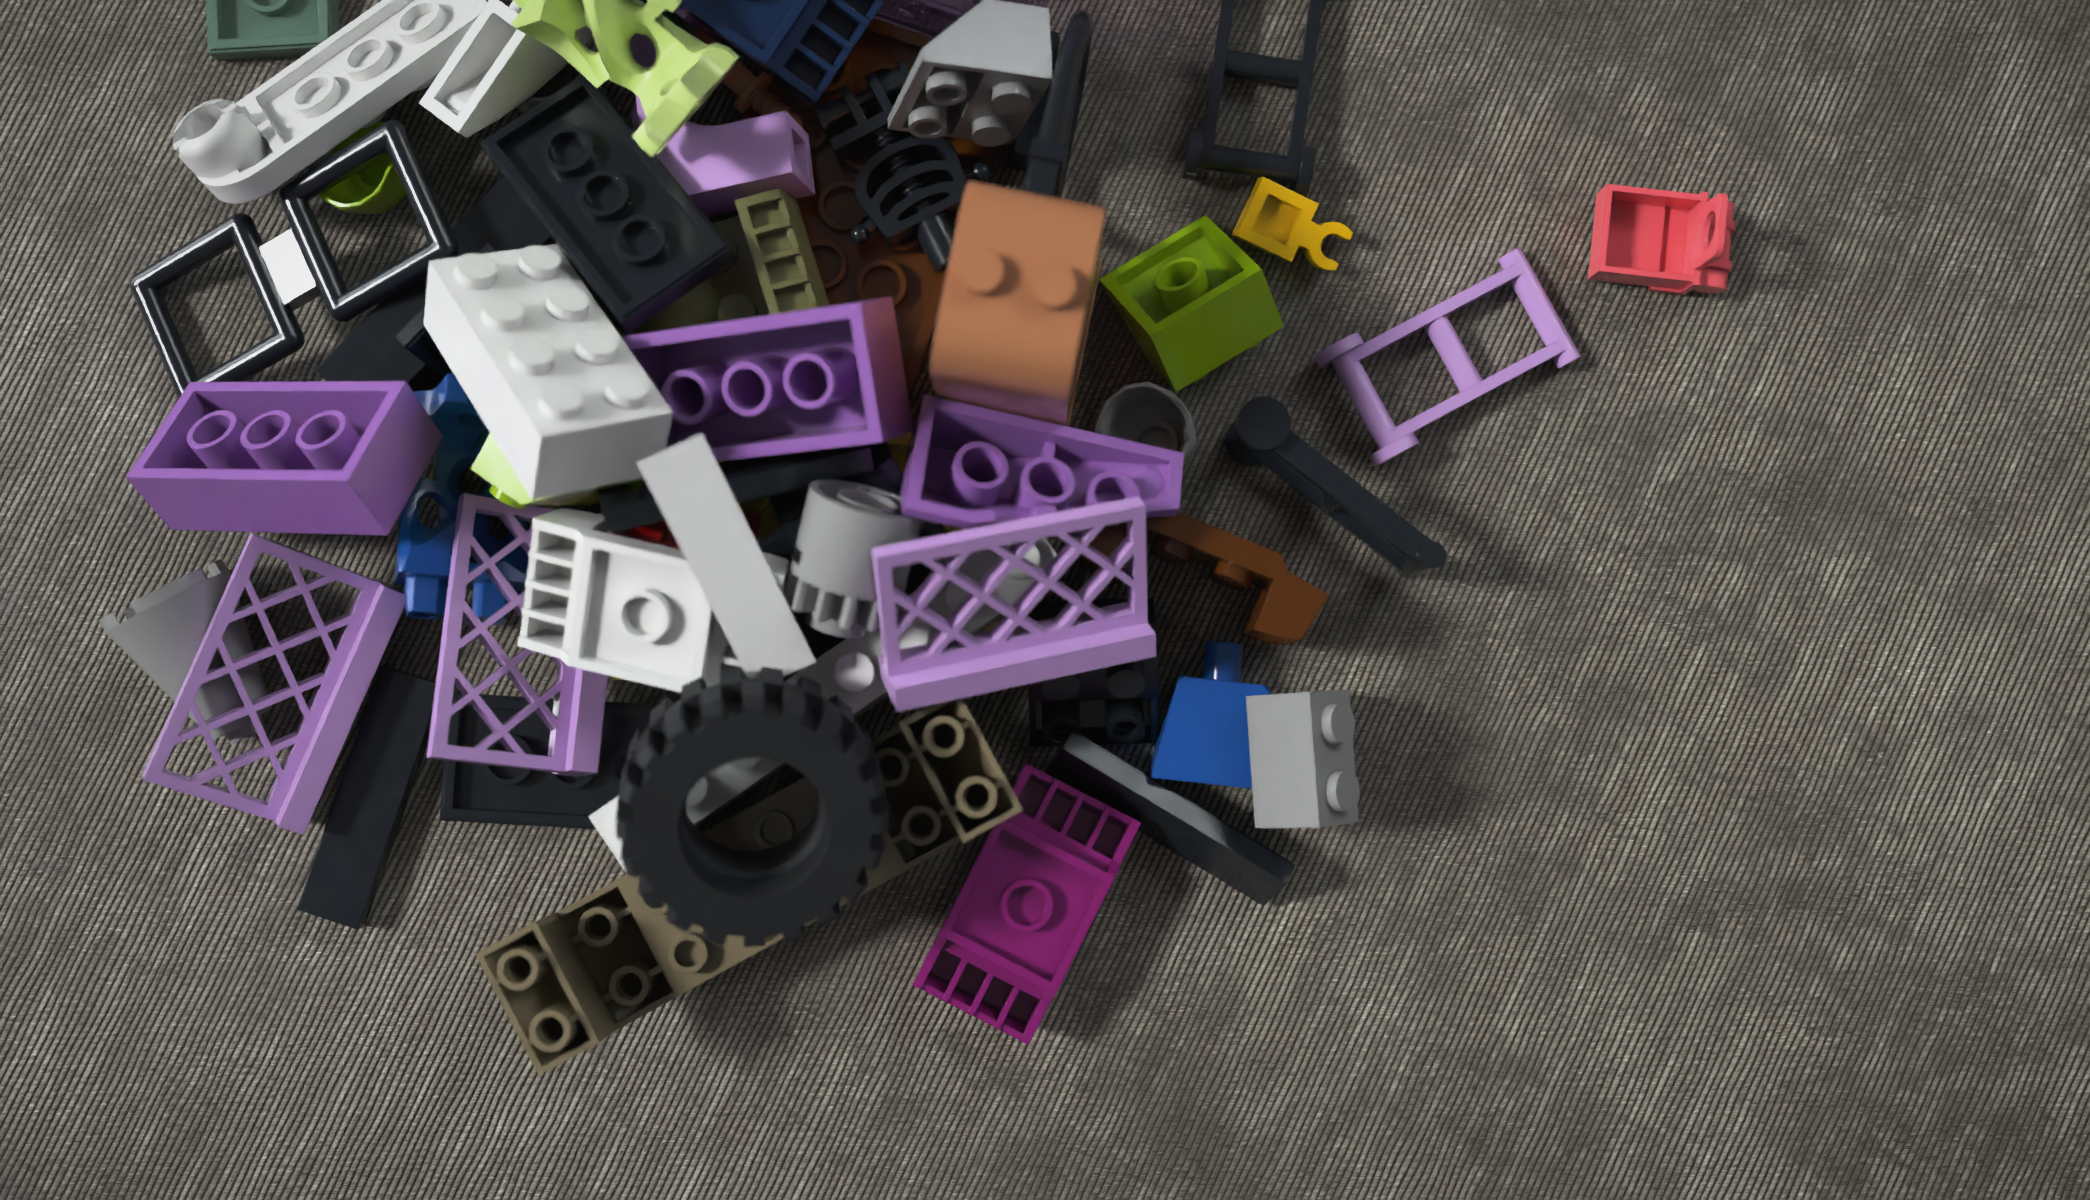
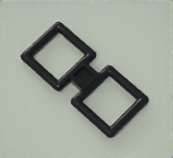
(296, 263)

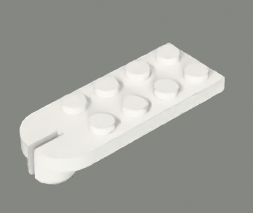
(321, 97)

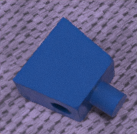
(1207, 724)

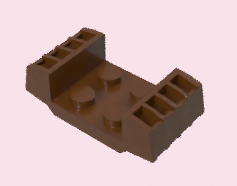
(1283, 602)

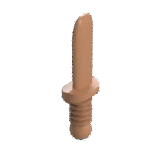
(749, 88)

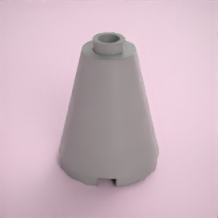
(166, 632)

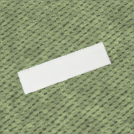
(725, 558)

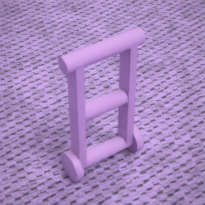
(1351, 350)

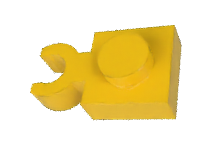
(1281, 223)

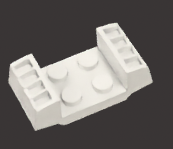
(621, 605)

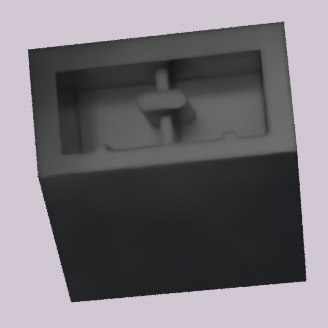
(1101, 704)

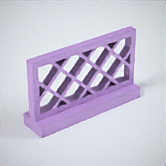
(1018, 647)
(577, 693)
(332, 705)

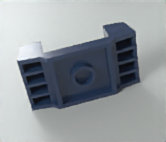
(793, 39)

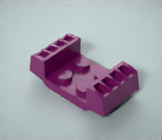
(1027, 905)

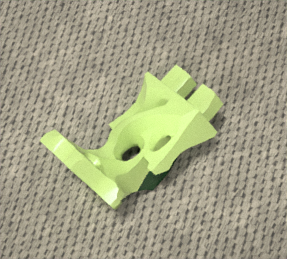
(669, 89)

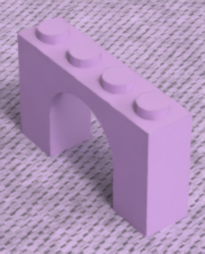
(731, 158)

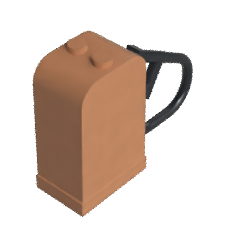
(1024, 271)

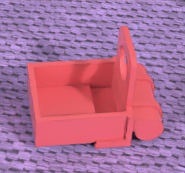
(1662, 239)

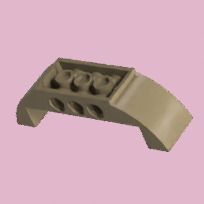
(617, 958)

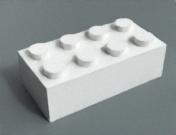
(544, 369)

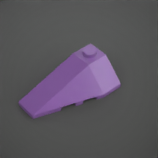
(998, 467)

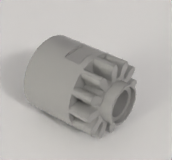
(833, 555)

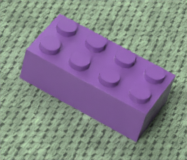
(782, 379)
(287, 457)

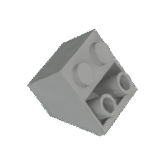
(979, 76)

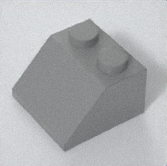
(1302, 759)

